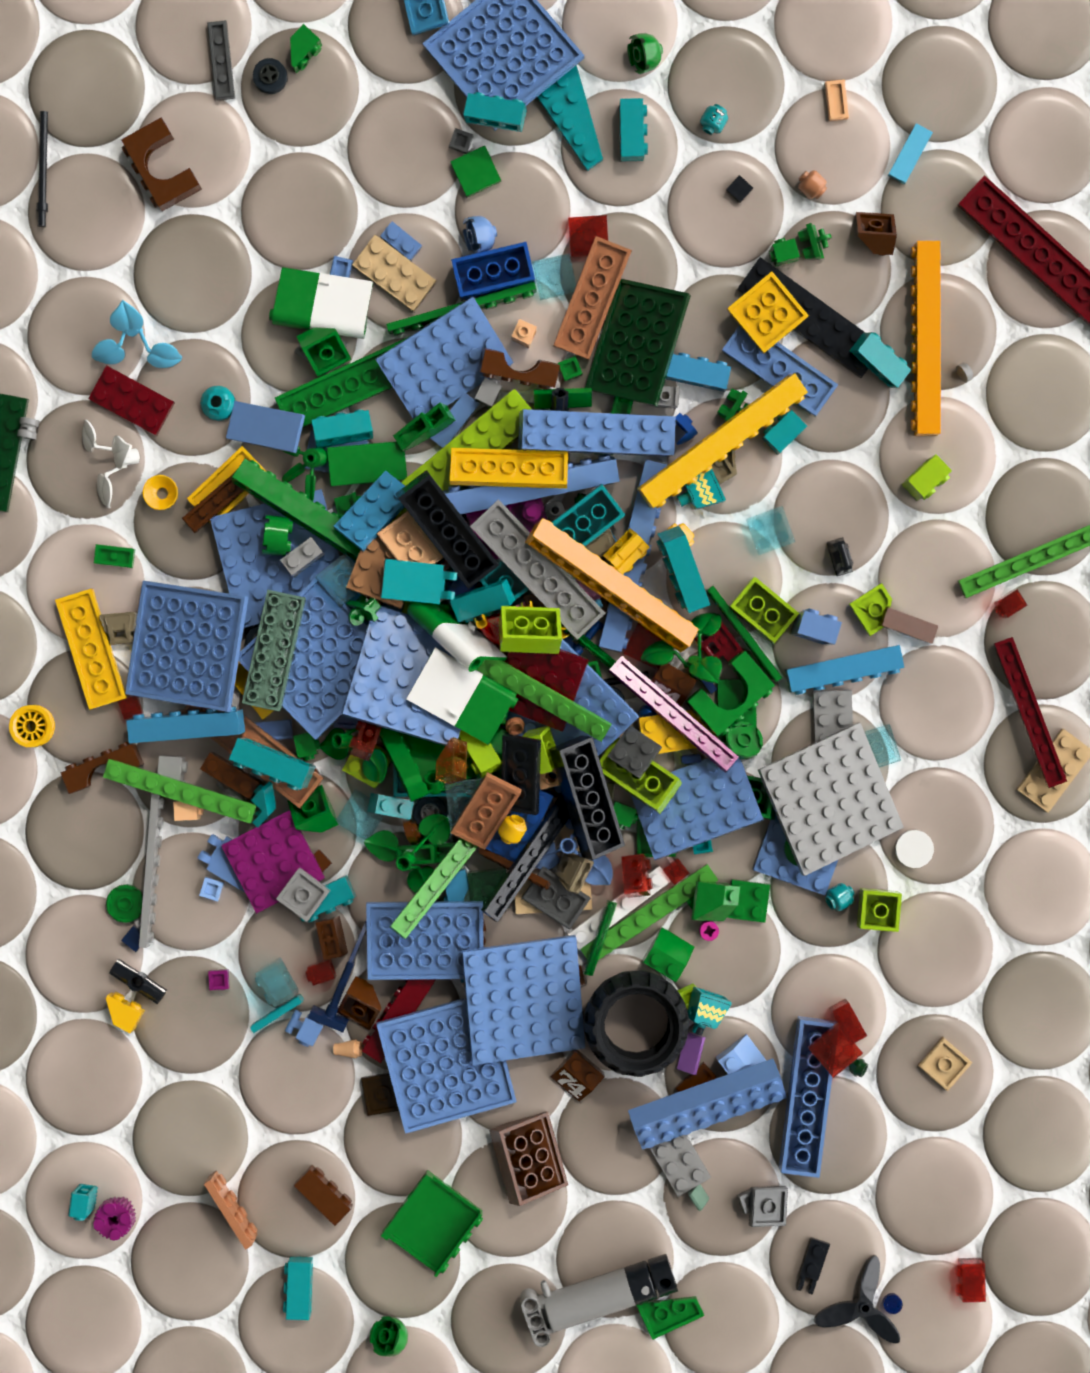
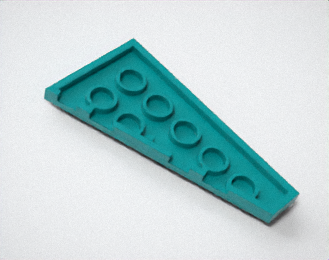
(570, 112)

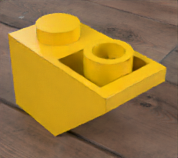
(124, 1013)

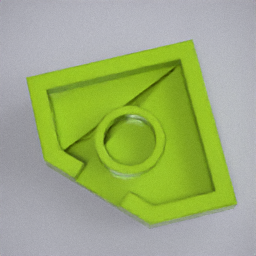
(870, 608)

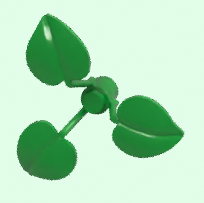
(705, 669)
(337, 747)
(384, 846)

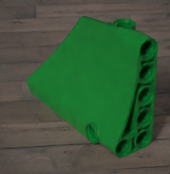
(416, 761)

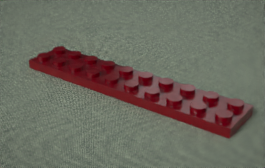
(1030, 245)

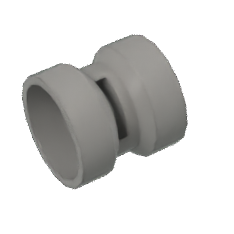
(28, 428)

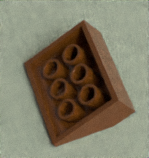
(528, 1158)

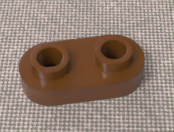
(411, 831)

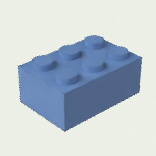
(816, 627)

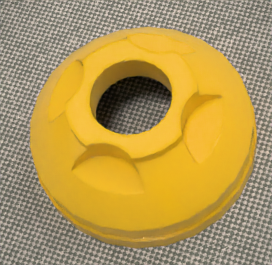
(151, 488)

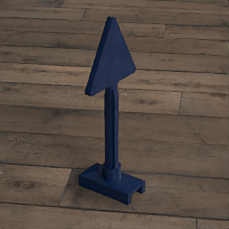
(329, 1016)

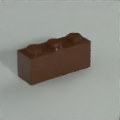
(230, 775)
(324, 1194)

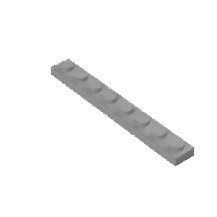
(151, 878)

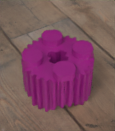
(108, 1225)

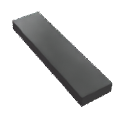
(221, 60)

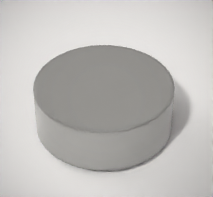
(964, 372)

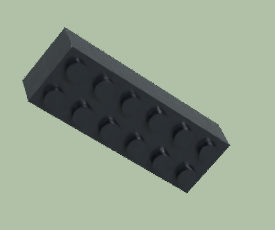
(447, 529)
(587, 797)

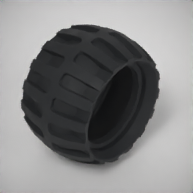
(647, 1061)

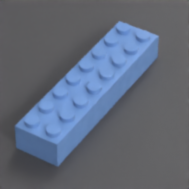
(596, 433)
(806, 1103)
(707, 1104)

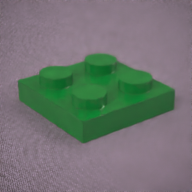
(752, 901)

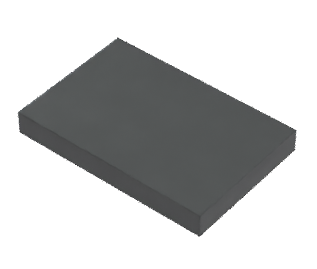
(556, 901)

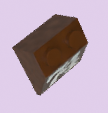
(674, 683)
(578, 1075)

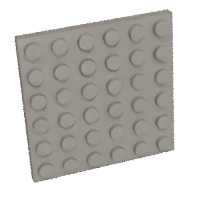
(830, 798)

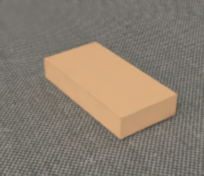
(836, 100)

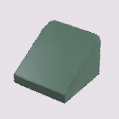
(698, 1197)

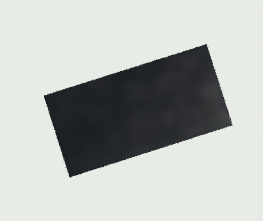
(522, 769)

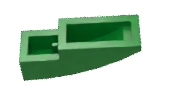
(424, 427)
(428, 852)

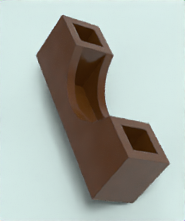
(542, 373)
(80, 776)

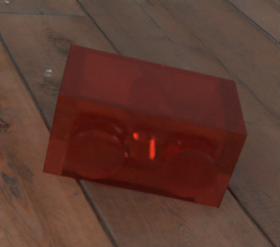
(848, 1020)
(971, 1280)

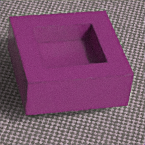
(219, 979)

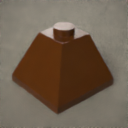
(877, 232)
(360, 1003)

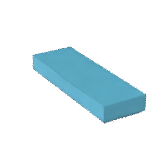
(910, 153)

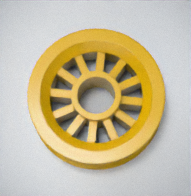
(47, 732)

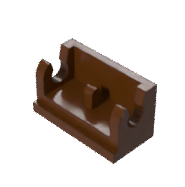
(331, 938)

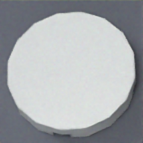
(914, 848)

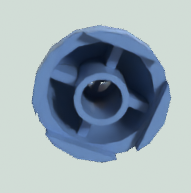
(479, 234)

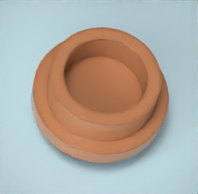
(514, 726)

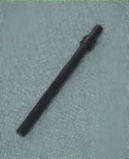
(41, 205)

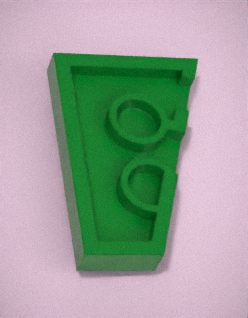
(669, 1314)

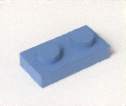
(401, 241)

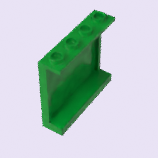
(433, 1222)

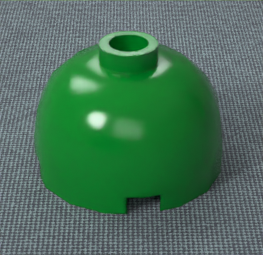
(644, 52)
(388, 1336)

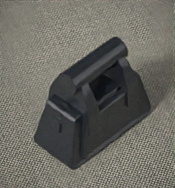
(840, 556)

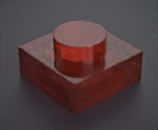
(130, 707)
(675, 871)

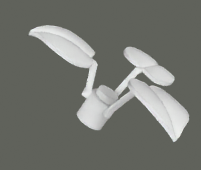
(122, 457)

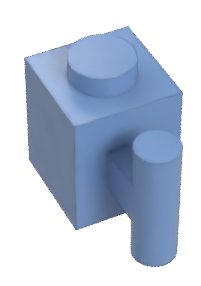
(308, 1030)

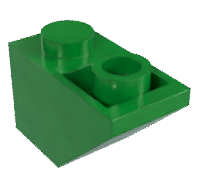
(303, 46)

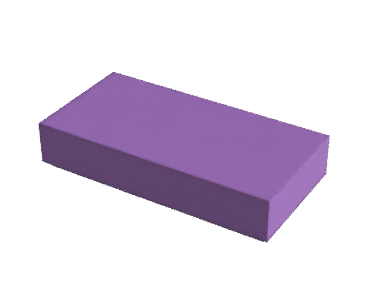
(691, 1053)

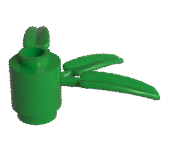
(312, 458)

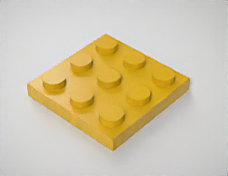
(767, 312)

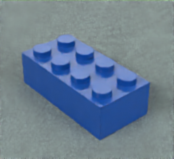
(493, 271)
(511, 851)

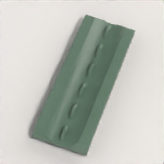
(274, 650)

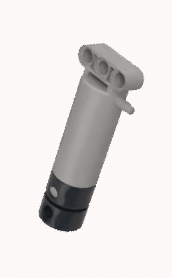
(595, 1297)

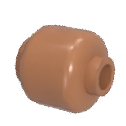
(812, 184)

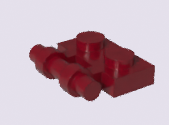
(724, 641)

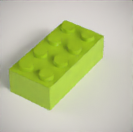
(653, 788)

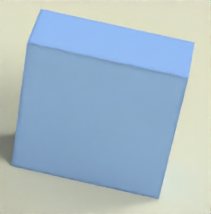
(211, 889)

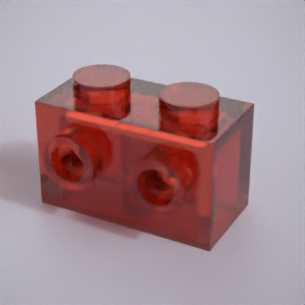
(365, 741)
(636, 875)

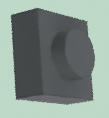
(461, 141)
(744, 1201)

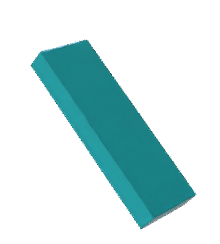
(287, 1006)

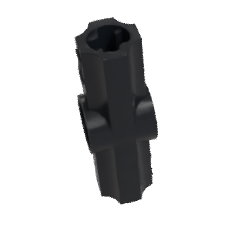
(126, 974)

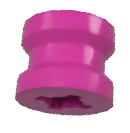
(707, 927)

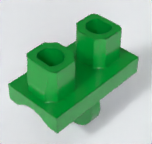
(810, 233)
(735, 397)
(363, 610)

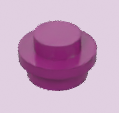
(531, 511)

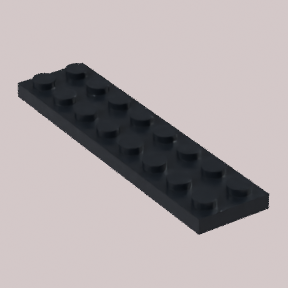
(824, 325)

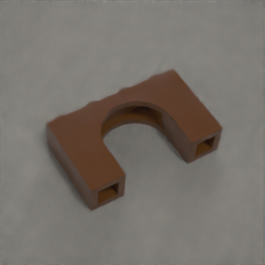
(140, 147)

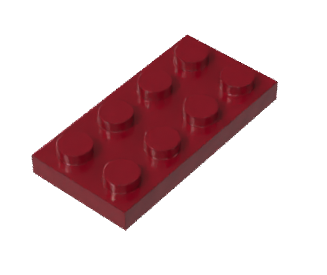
(131, 400)

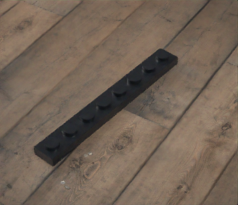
(527, 860)

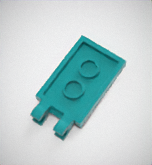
(415, 581)

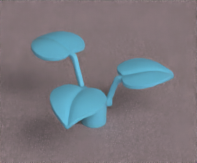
(130, 322)

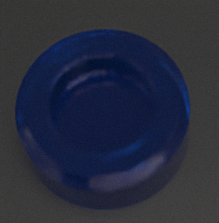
(892, 1303)

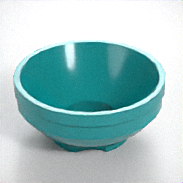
(224, 410)

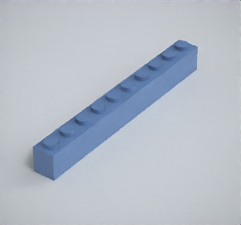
(580, 476)
(642, 523)

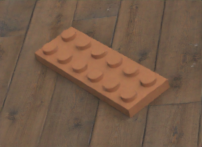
(592, 297)

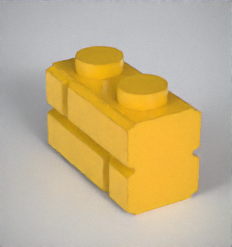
(626, 551)

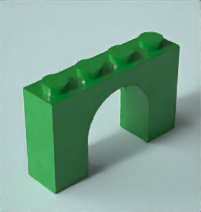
(755, 685)

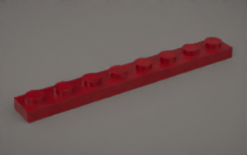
(1030, 712)

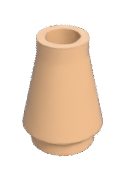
(349, 1048)

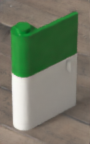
(322, 301)
(456, 637)
(462, 697)

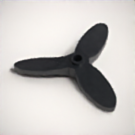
(861, 1306)

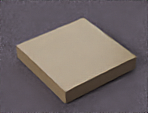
(945, 1063)

